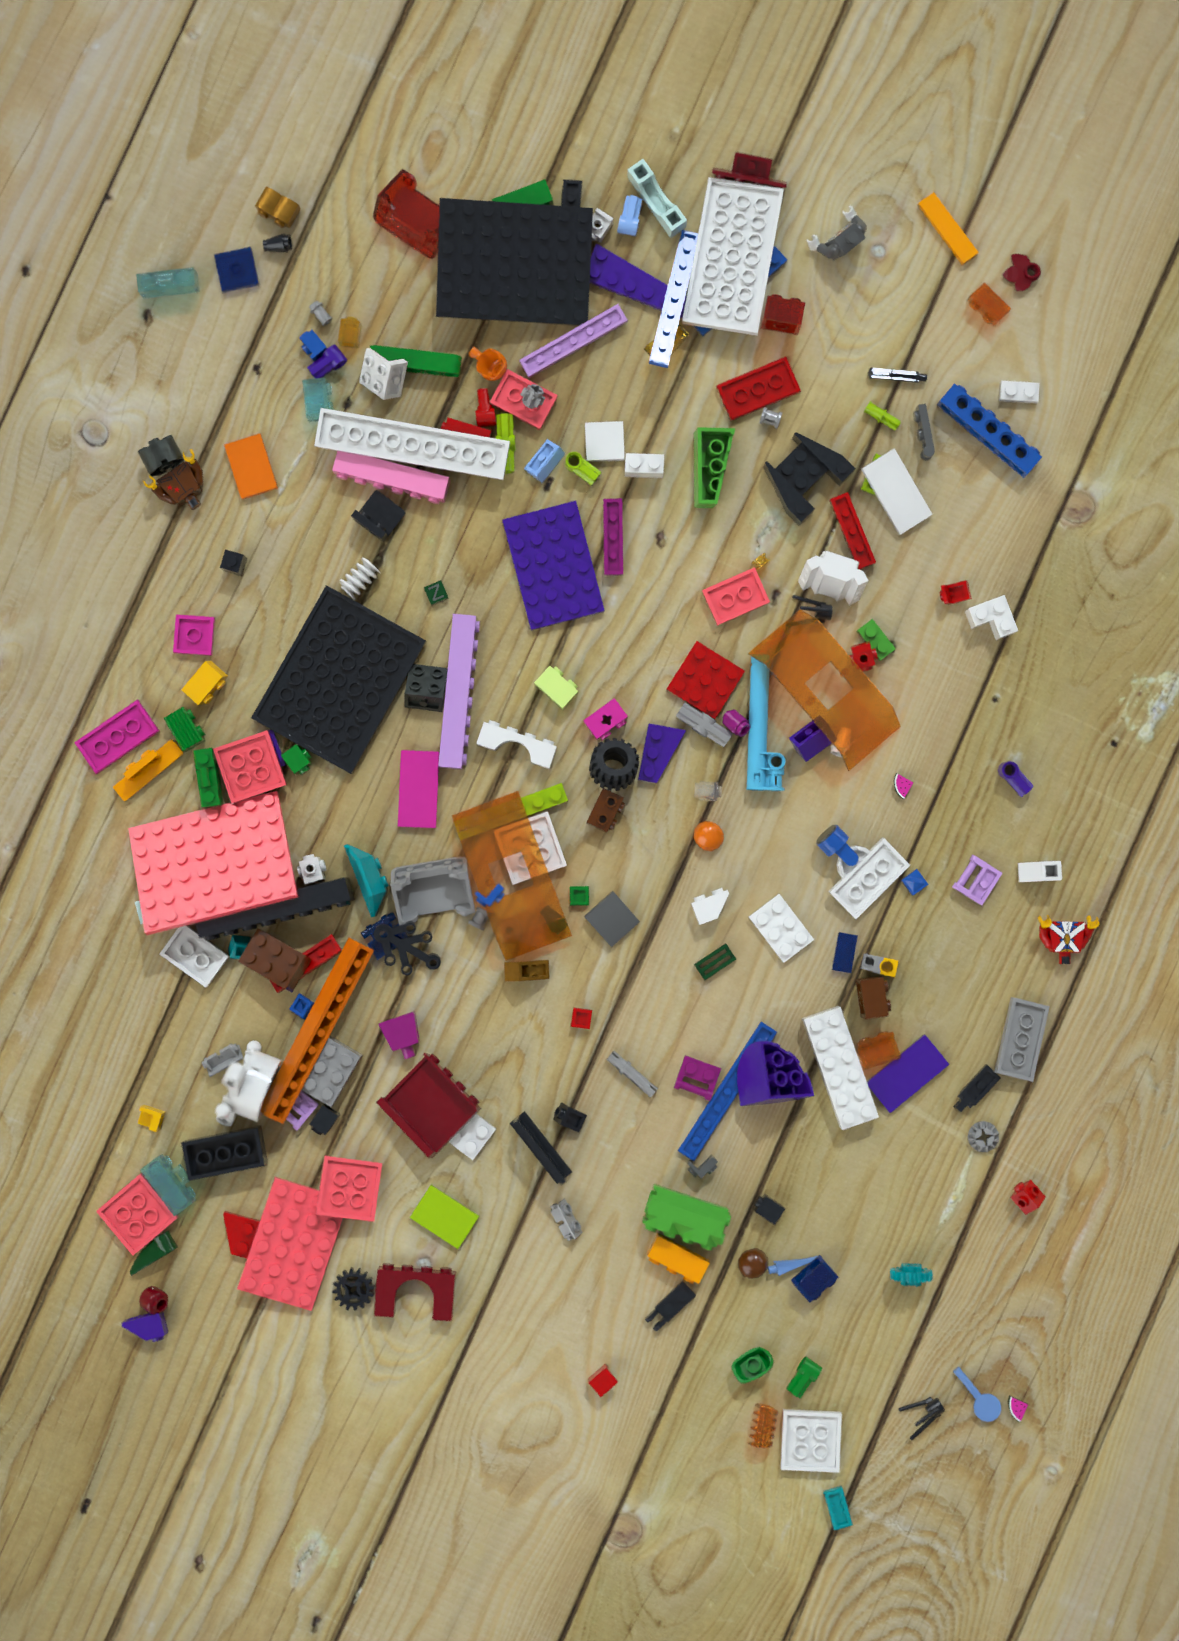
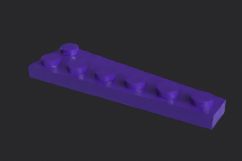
(626, 279)

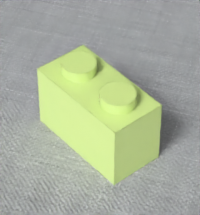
(556, 686)

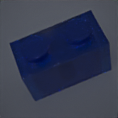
(815, 1279)

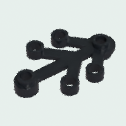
(404, 945)

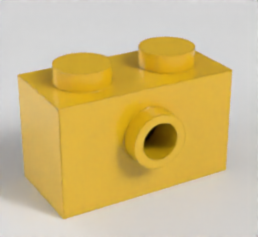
(205, 683)

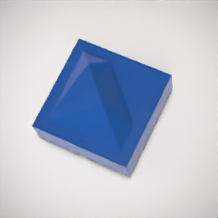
(914, 882)
(301, 1006)

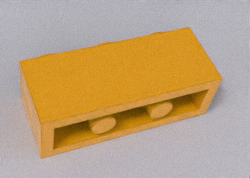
(677, 1259)

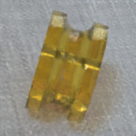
(760, 561)

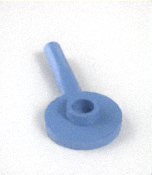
(986, 1405)

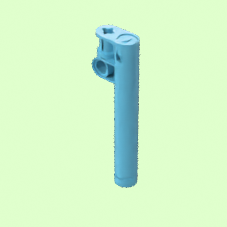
(760, 771)

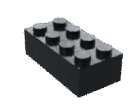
(224, 1153)

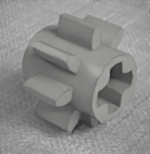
(532, 396)

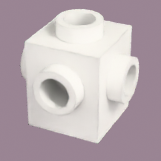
(318, 872)

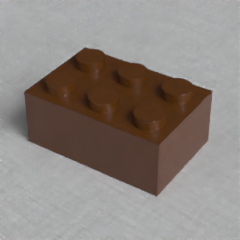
(274, 960)

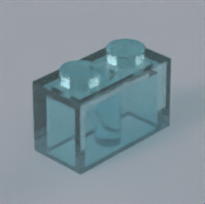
(316, 397)

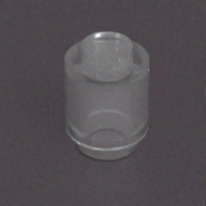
(707, 791)

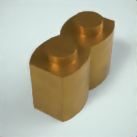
(277, 207)

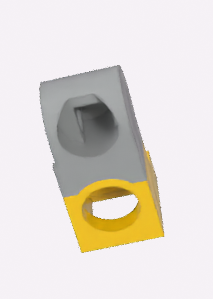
(879, 965)

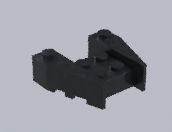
(802, 471)

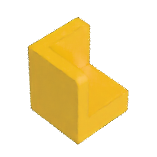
(151, 1117)

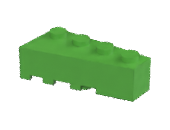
(710, 463)

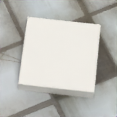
(604, 441)

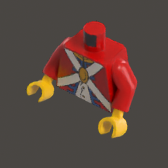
(1066, 936)

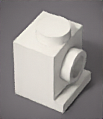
(605, 221)

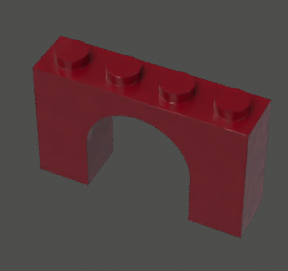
(440, 1281)

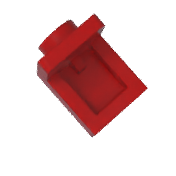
(955, 592)

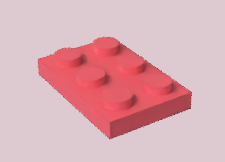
(509, 400)
(735, 596)

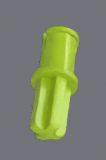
(882, 416)

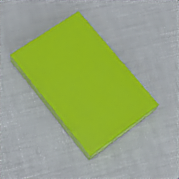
(444, 1216)

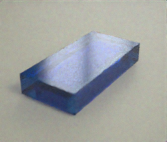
(844, 952)

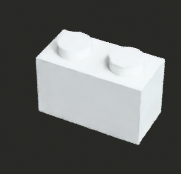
(644, 465)

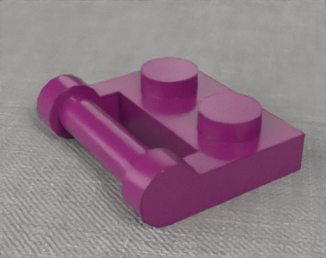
(699, 1071)

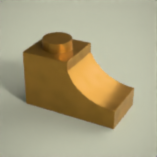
(526, 970)

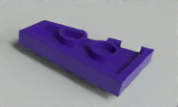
(658, 750)

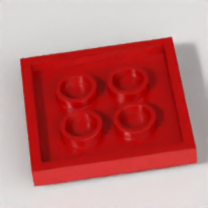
(705, 680)

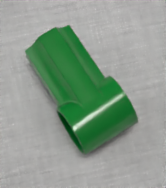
(806, 1373)

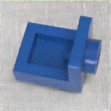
(496, 895)

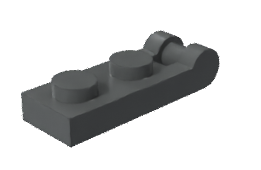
(924, 433)

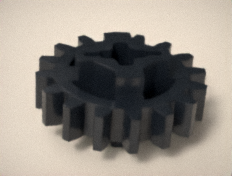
(359, 1293)

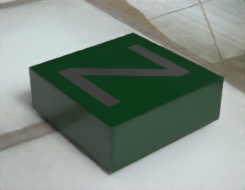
(436, 592)

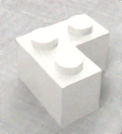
(993, 612)

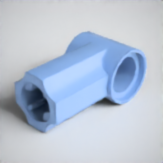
(629, 219)

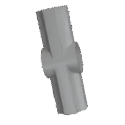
(704, 725)

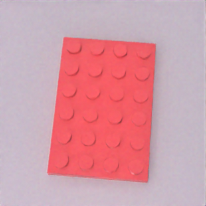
(290, 1246)

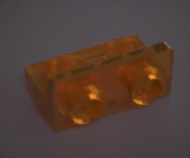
(988, 304)
(878, 1050)

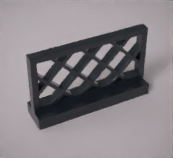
(541, 1148)

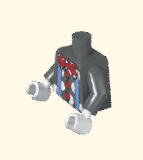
(844, 240)

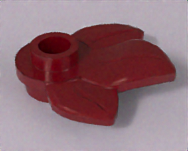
(1019, 272)

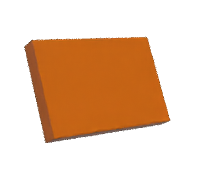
(251, 466)

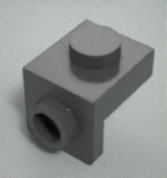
(707, 1166)

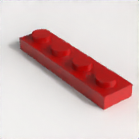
(852, 530)
(319, 954)

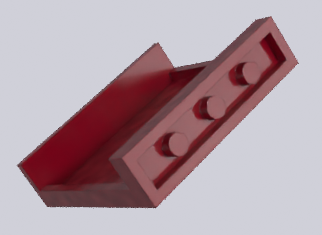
(430, 1105)

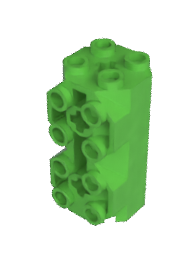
(686, 1216)

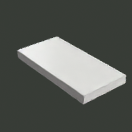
(896, 491)

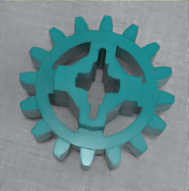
(911, 1274)

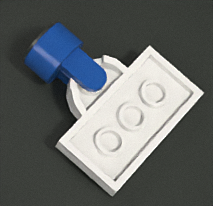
(862, 871)

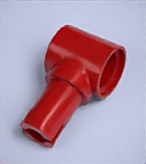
(485, 413)

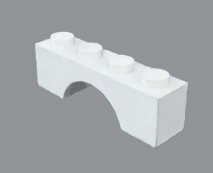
(494, 736)

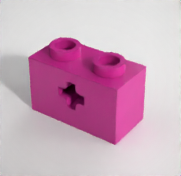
(611, 709)

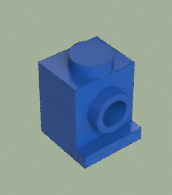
(312, 345)

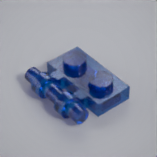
(374, 944)

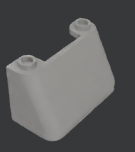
(432, 888)

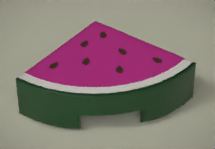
(901, 785)
(1017, 1407)

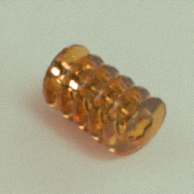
(764, 1427)

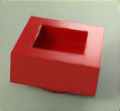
(581, 1018)

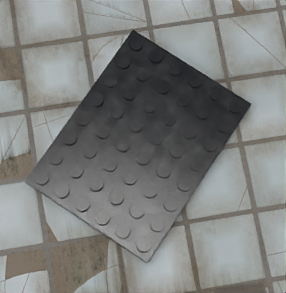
(513, 262)
(338, 679)

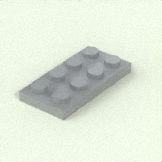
(1021, 1039)

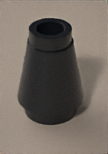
(278, 243)

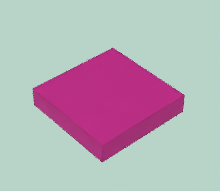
(194, 635)

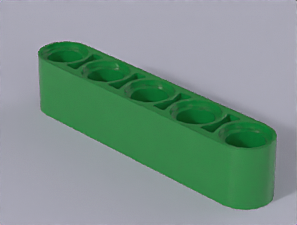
(423, 361)

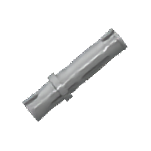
(625, 1068)

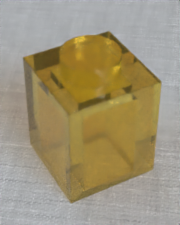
(349, 332)

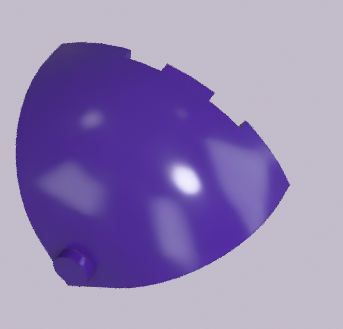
(770, 1076)

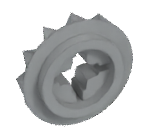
(976, 1131)

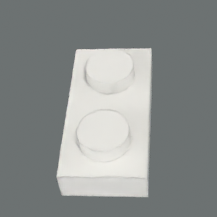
(1019, 392)

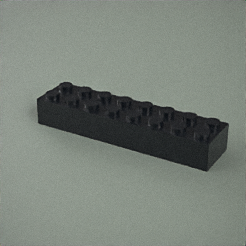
(309, 898)

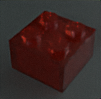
(782, 314)

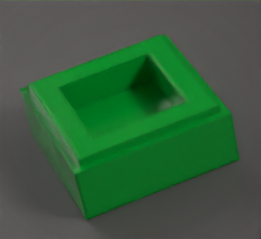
(579, 895)

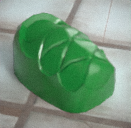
(752, 1365)

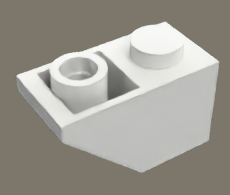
(1039, 871)
(710, 907)

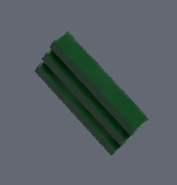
(701, 970)

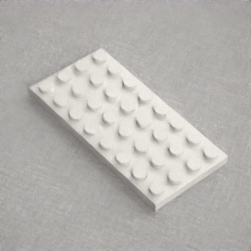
(733, 256)

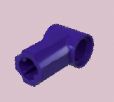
(331, 360)
(1016, 779)

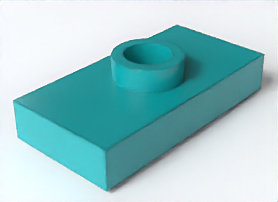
(837, 1508)

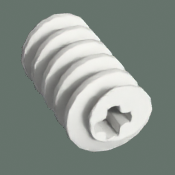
(358, 578)

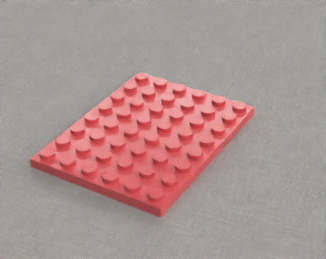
(212, 863)

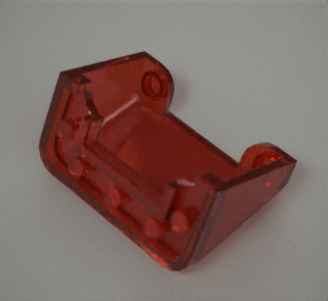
(408, 214)

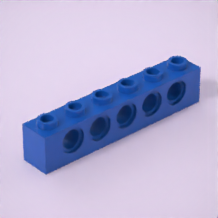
(991, 440)

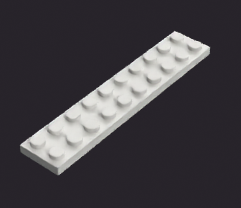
(412, 444)

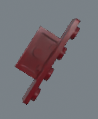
(750, 168)

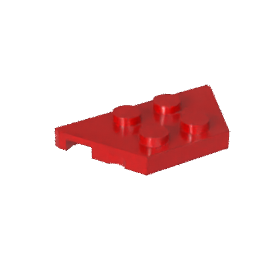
(240, 1233)

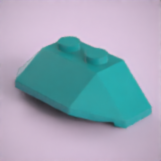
(369, 877)

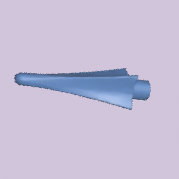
(785, 1266)

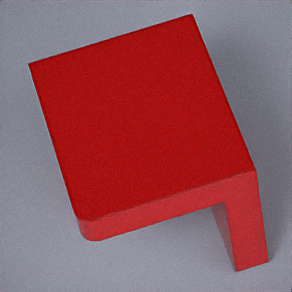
(602, 1380)

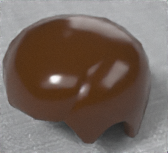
(753, 1263)

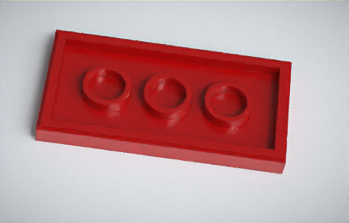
(758, 388)

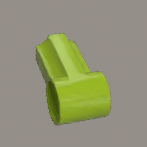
(583, 469)

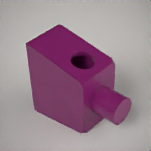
(401, 1033)

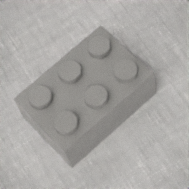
(331, 1071)

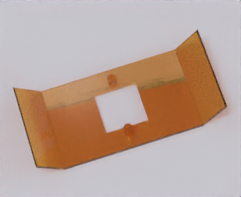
(857, 720)
(525, 917)

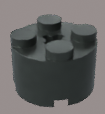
(161, 455)

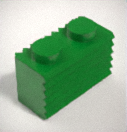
(185, 729)

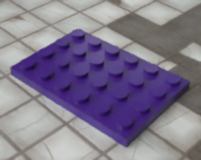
(553, 565)

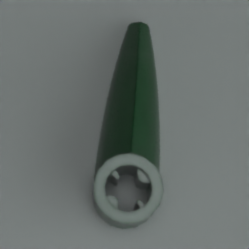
(154, 1251)

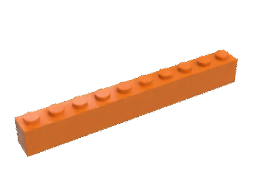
(315, 1030)

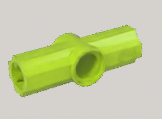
(505, 432)

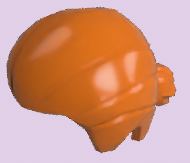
(490, 363)

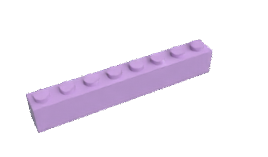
(458, 691)

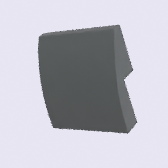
(612, 919)

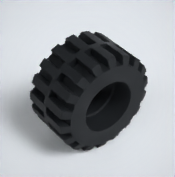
(616, 751)

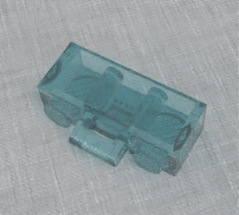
(167, 282)
(167, 1185)

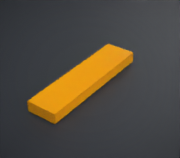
(948, 228)

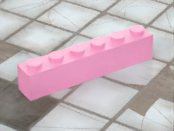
(392, 476)

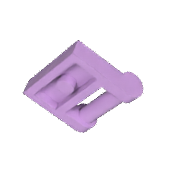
(982, 883)
(304, 1106)

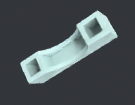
(646, 185)

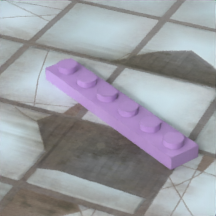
(573, 341)

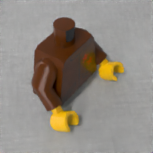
(180, 484)

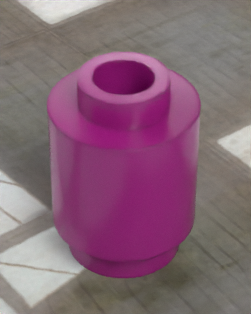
(736, 723)

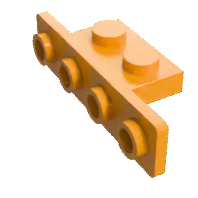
(146, 769)

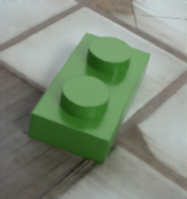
(878, 640)

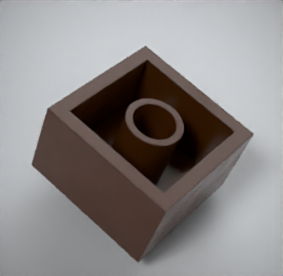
(872, 997)

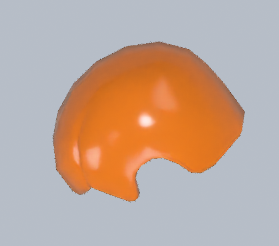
(708, 835)

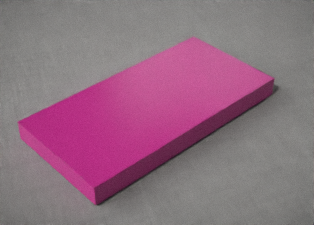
(117, 736)
(418, 789)

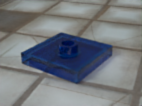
(236, 269)

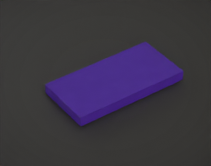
(908, 1074)

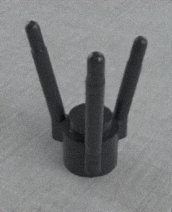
(822, 610)
(934, 1409)

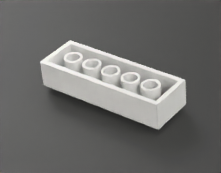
(840, 1067)

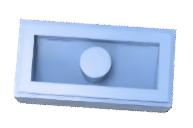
(544, 460)

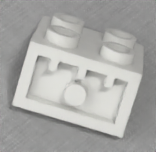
(383, 376)

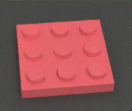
(249, 766)
(349, 1188)
(136, 1214)

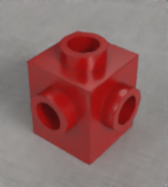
(864, 649)
(1027, 1196)

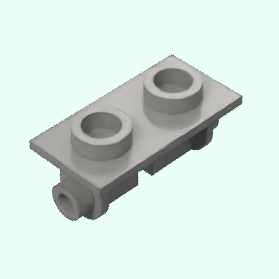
(228, 1055)
(563, 1212)

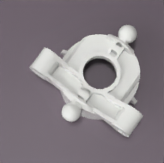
(247, 1085)

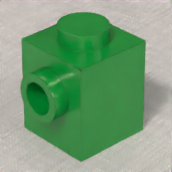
(297, 759)

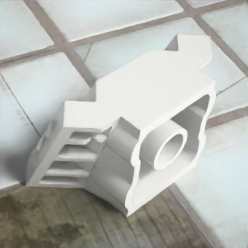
(834, 577)

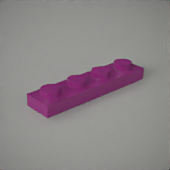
(613, 537)

